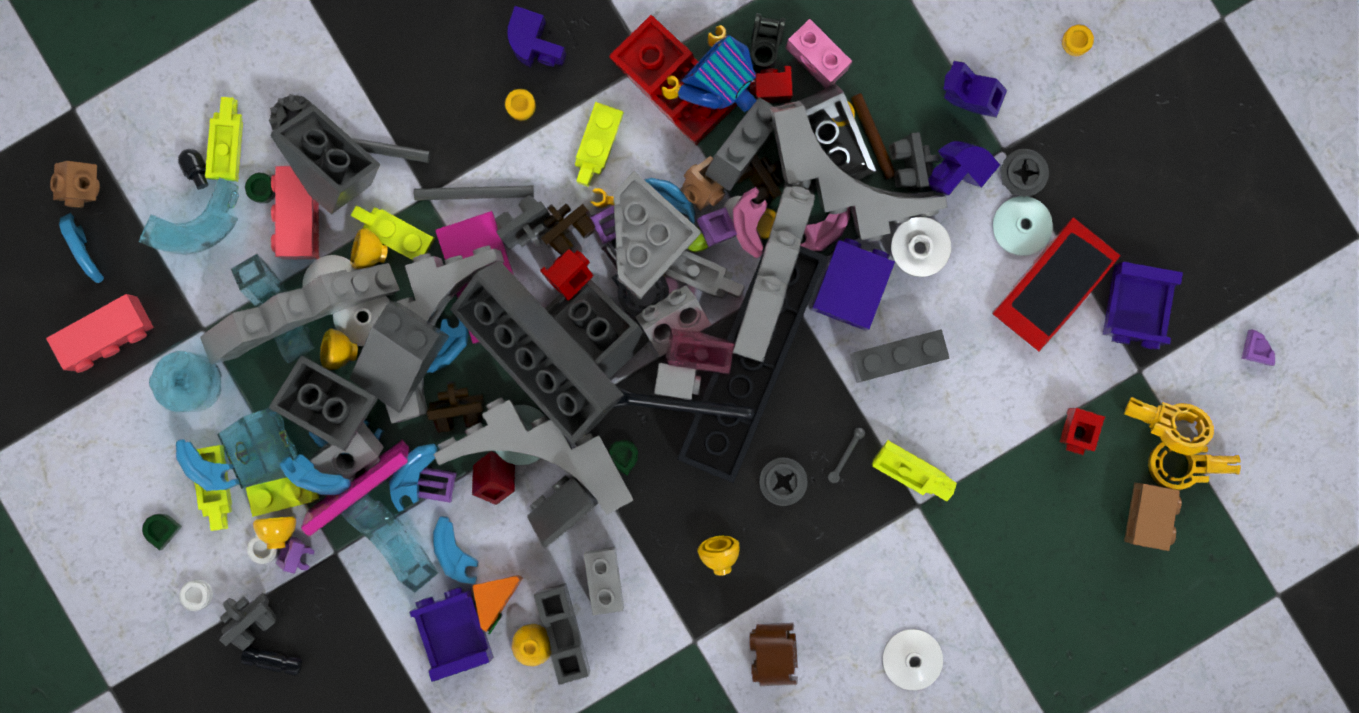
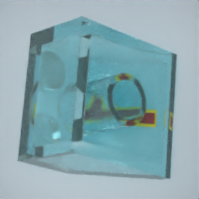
(257, 446)

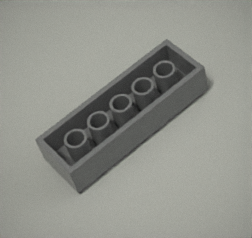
(536, 351)

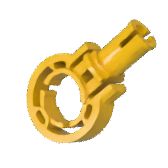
(1162, 423)
(1209, 465)

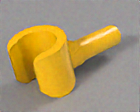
(607, 200)

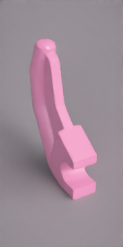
(745, 219)
(824, 233)

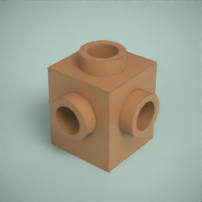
(74, 183)
(700, 188)

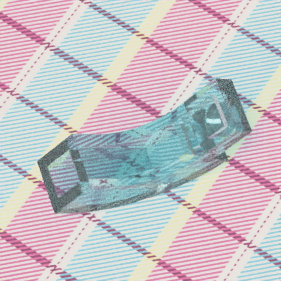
(199, 233)
(260, 284)
(393, 540)

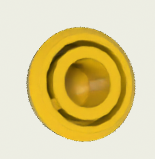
(367, 250)
(336, 350)
(275, 530)
(719, 553)
(531, 645)

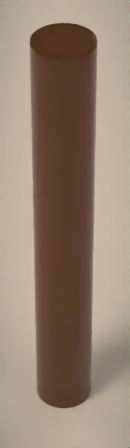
(873, 136)

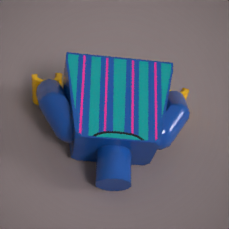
(719, 76)

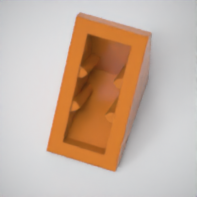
(492, 598)

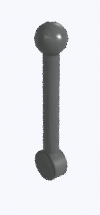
(833, 476)

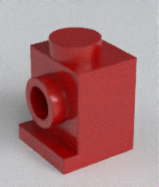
(773, 86)
(568, 273)
(1091, 427)

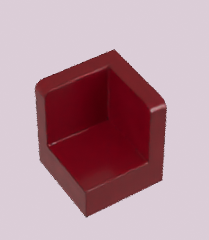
(493, 478)

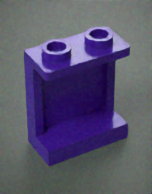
(853, 284)
(1140, 304)
(451, 633)

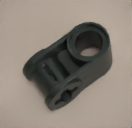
(766, 39)

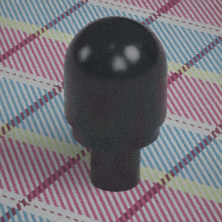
(193, 167)

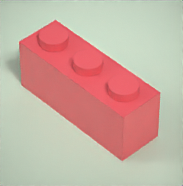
(294, 218)
(100, 333)

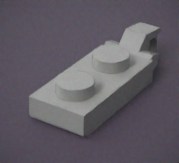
(704, 276)

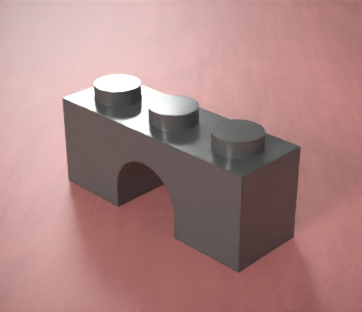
(742, 145)
(899, 356)
(563, 632)

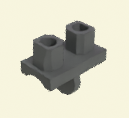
(917, 162)
(525, 226)
(237, 629)

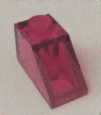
(699, 351)

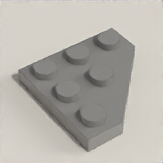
(647, 234)

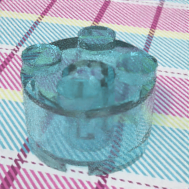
(169, 382)

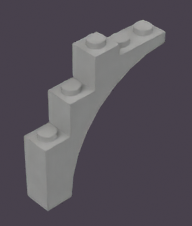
(836, 190)
(775, 271)
(433, 289)
(294, 308)
(507, 432)

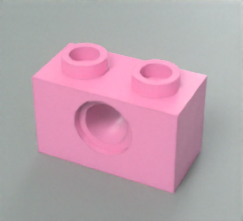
(818, 54)

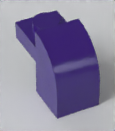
(525, 39)
(973, 91)
(961, 163)

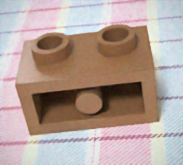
(1152, 516)

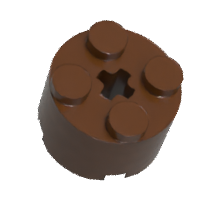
(774, 654)

